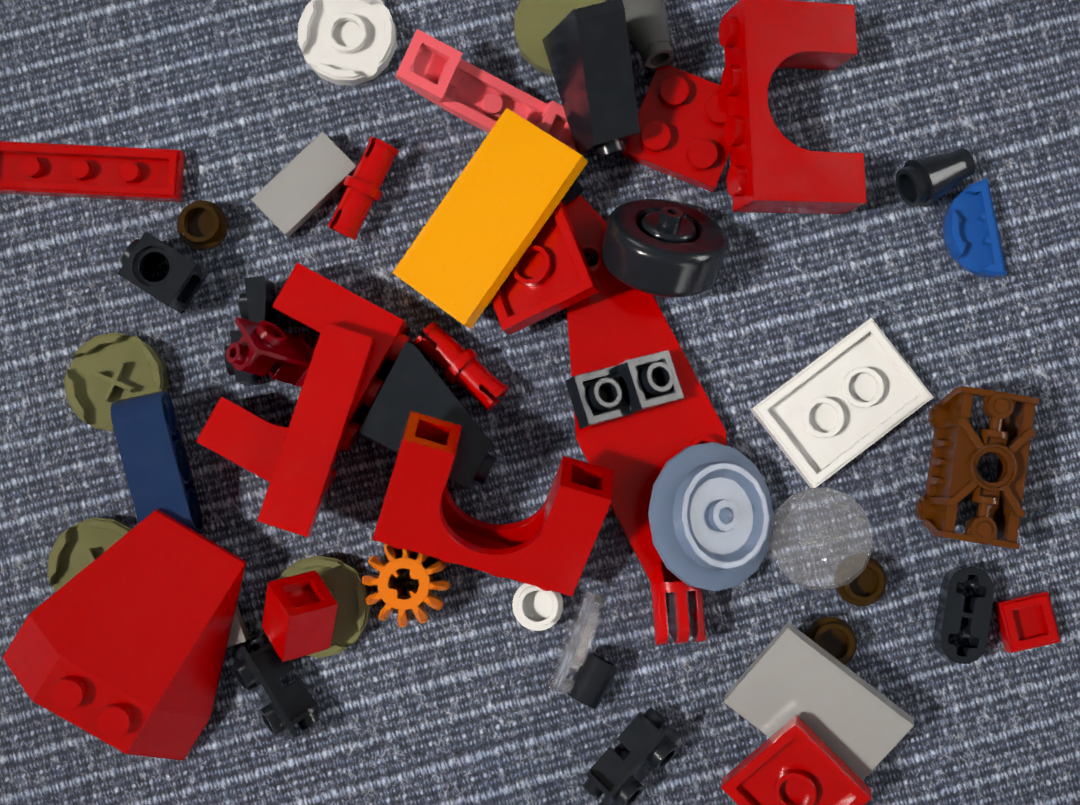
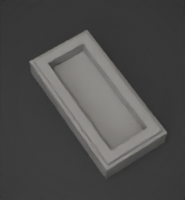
(304, 184)

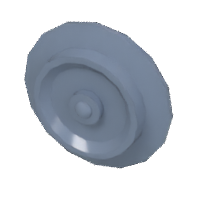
(710, 516)

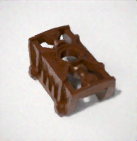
(955, 460)

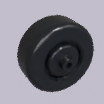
(663, 248)

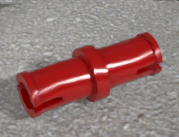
(363, 188)
(461, 366)

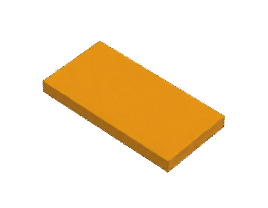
(489, 217)

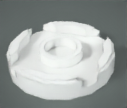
(347, 39)

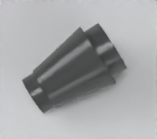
(649, 31)

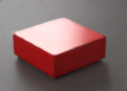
(1026, 621)

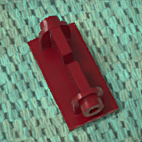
(265, 344)

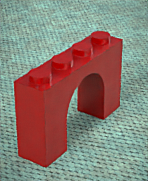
(766, 167)
(310, 301)
(538, 551)

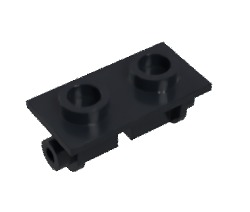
(281, 704)
(648, 748)

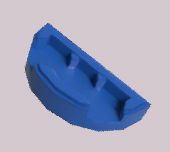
(973, 232)

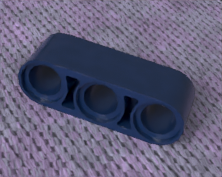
(155, 458)

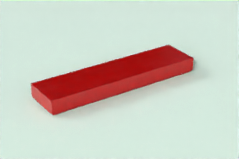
(91, 171)
(316, 429)

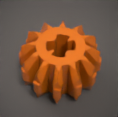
(393, 594)

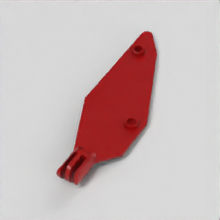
(601, 334)

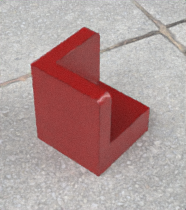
(299, 615)

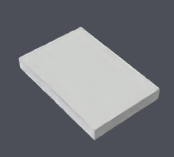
(841, 403)

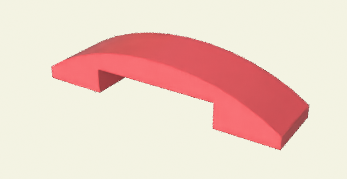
(472, 93)

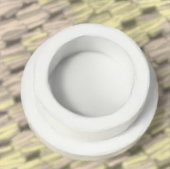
(537, 608)

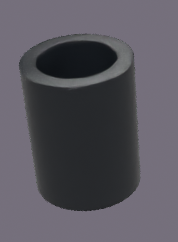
(592, 680)

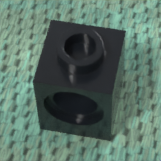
(179, 284)

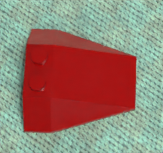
(135, 640)

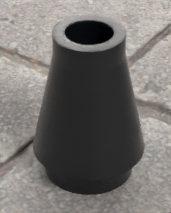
(931, 177)

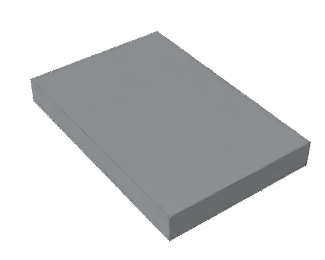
(834, 702)

